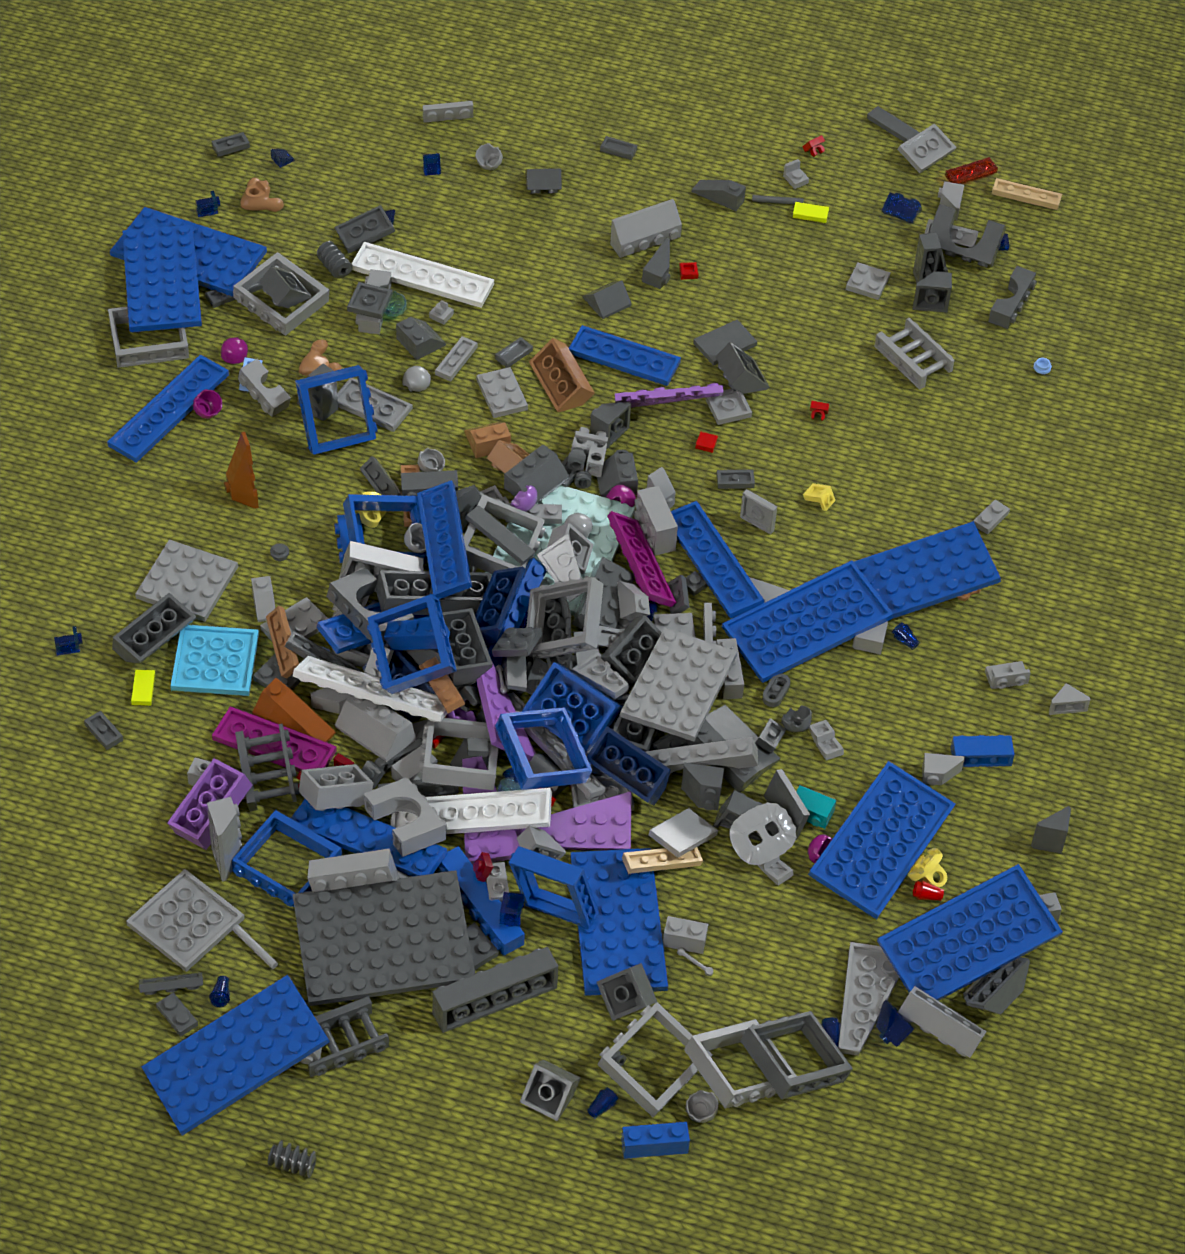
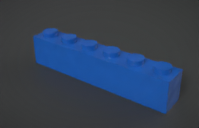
(476, 898)

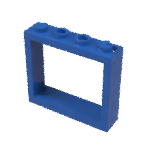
(302, 389)
(380, 503)
(441, 636)
(558, 716)
(292, 829)
(579, 910)

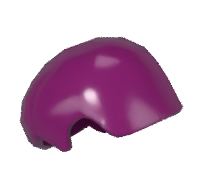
(234, 350)
(207, 404)
(622, 493)
(817, 847)

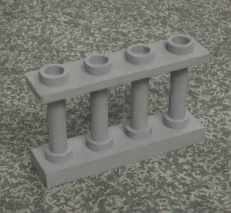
(907, 365)

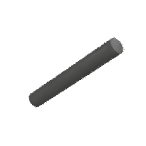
(773, 199)

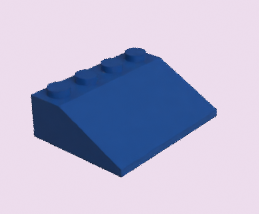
(587, 706)

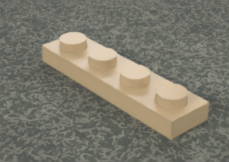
(1026, 194)
(659, 860)

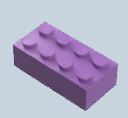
(215, 783)

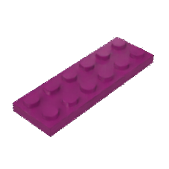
(641, 559)
(306, 750)

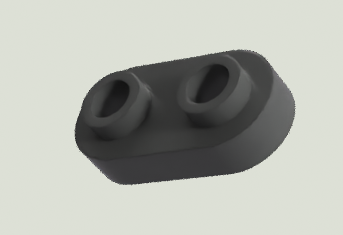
(773, 692)

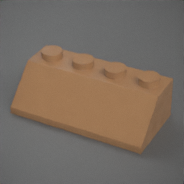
(561, 376)

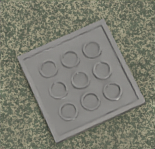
(190, 576)
(185, 920)

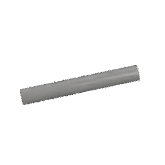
(255, 946)

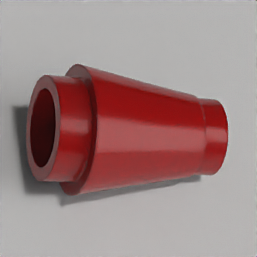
(927, 891)

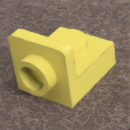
(821, 494)

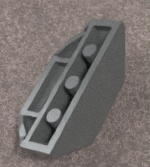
(998, 988)

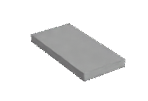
(388, 410)

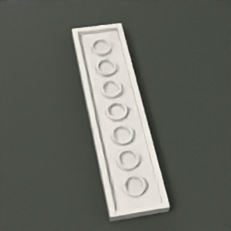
(424, 274)
(369, 687)
(488, 811)

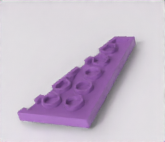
(661, 396)
(496, 703)
(593, 825)
(498, 843)

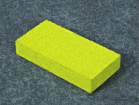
(810, 212)
(143, 687)

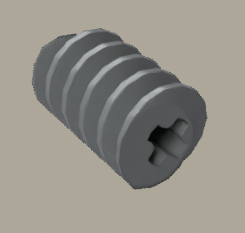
(334, 260)
(292, 1159)

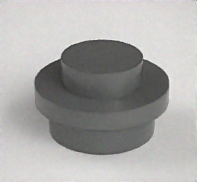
(279, 552)

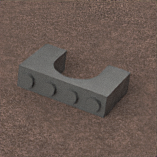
(983, 252)
(348, 590)

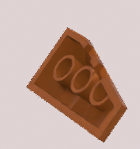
(240, 475)
(283, 706)

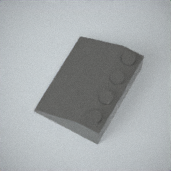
(723, 726)

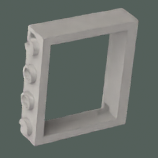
(319, 295)
(144, 354)
(487, 562)
(536, 616)
(457, 775)
(697, 1052)
(625, 1081)

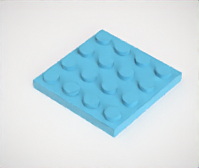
(215, 660)

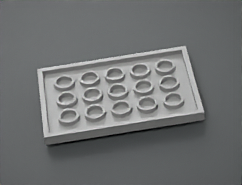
(678, 684)

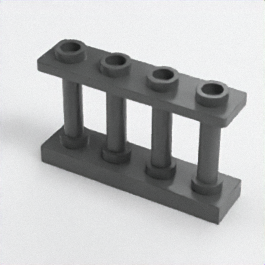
(248, 761)
(342, 1017)

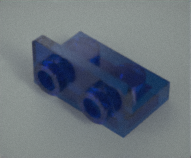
(902, 207)

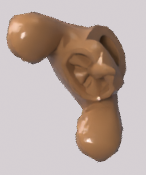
(257, 197)
(315, 359)

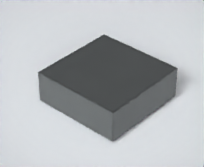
(477, 747)

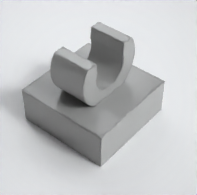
(441, 312)

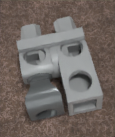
(588, 445)

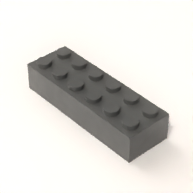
(406, 586)
(494, 989)

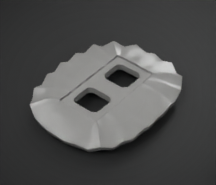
(771, 846)

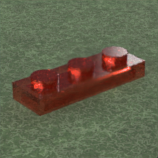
(971, 171)

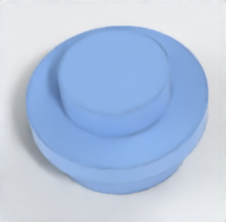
(1042, 366)

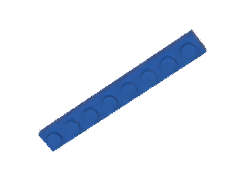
(532, 579)

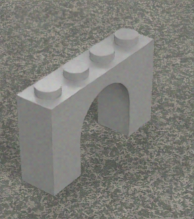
(405, 797)

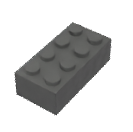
(609, 575)

